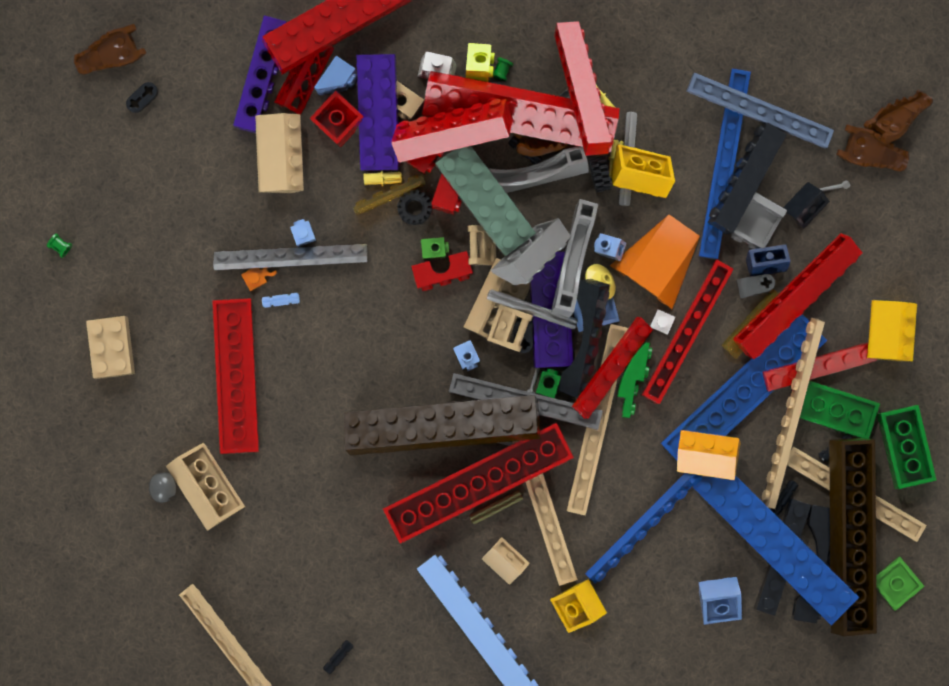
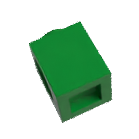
(542, 390)

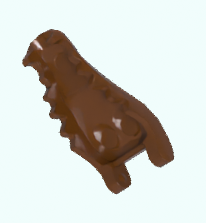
(111, 50)
(897, 118)
(536, 147)
(868, 150)

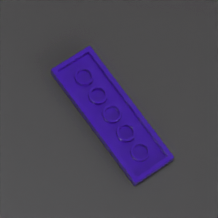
(379, 107)
(550, 340)

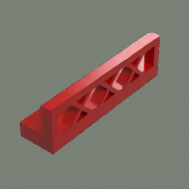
(295, 79)

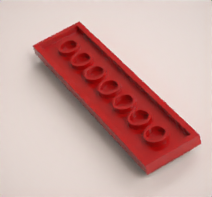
(235, 376)

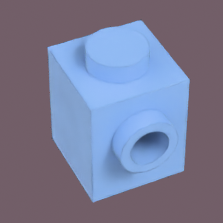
(302, 232)
(609, 247)
(467, 355)

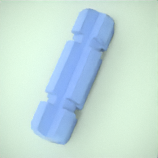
(279, 300)

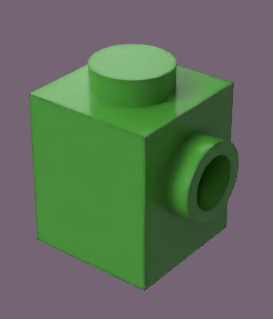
(434, 248)

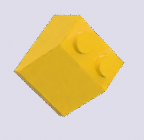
(578, 606)

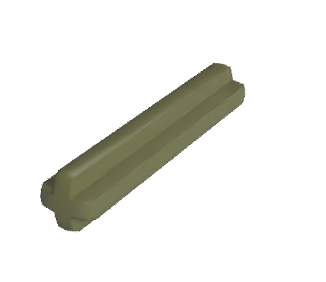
(496, 507)

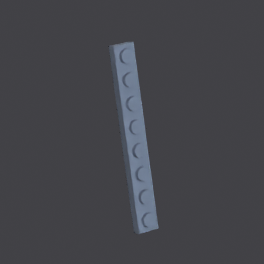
(759, 110)

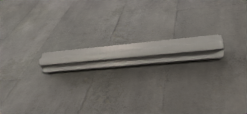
(629, 140)
(531, 309)

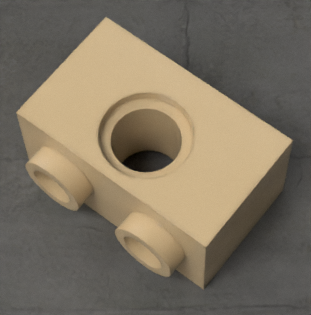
(412, 105)

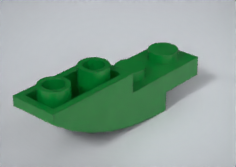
(635, 371)

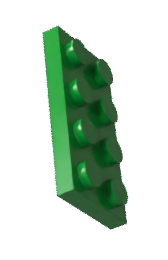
(839, 410)

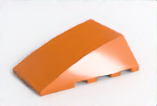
(660, 259)

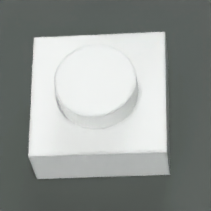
(662, 322)

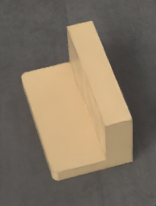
(505, 561)

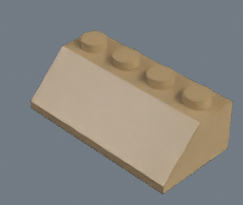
(279, 153)
(484, 311)
(205, 486)

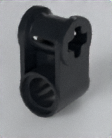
(527, 336)

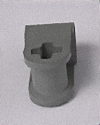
(752, 285)

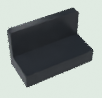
(806, 204)

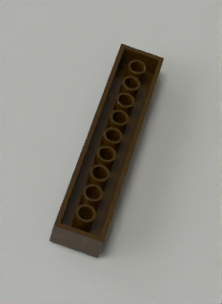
(442, 425)
(854, 530)

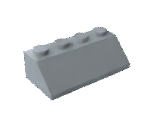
(531, 256)

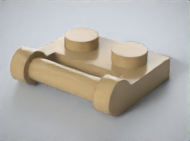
(481, 249)
(504, 324)

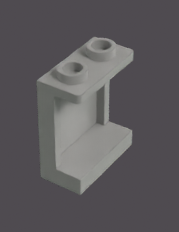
(758, 222)

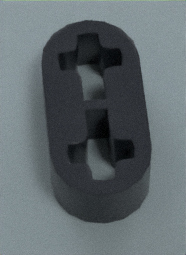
(138, 94)

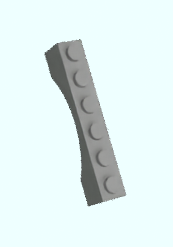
(561, 166)
(573, 259)

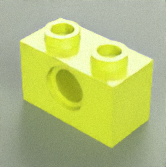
(479, 61)

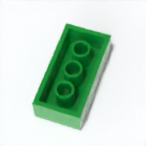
(906, 447)

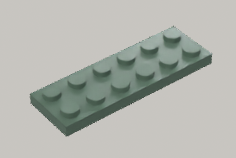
(485, 199)

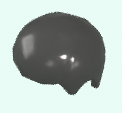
(162, 487)

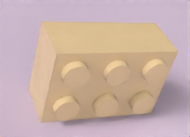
(110, 347)

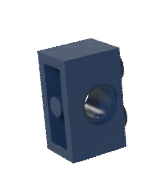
(768, 260)

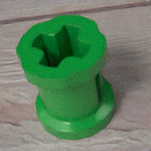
(502, 69)
(59, 245)

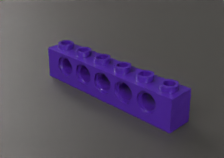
(252, 83)

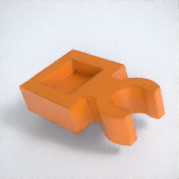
(255, 277)

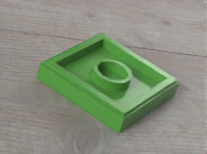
(897, 583)

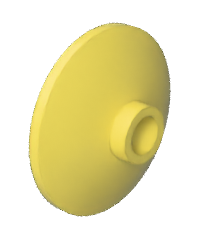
(603, 275)

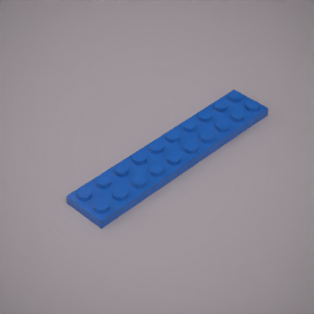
(744, 389)
(778, 546)

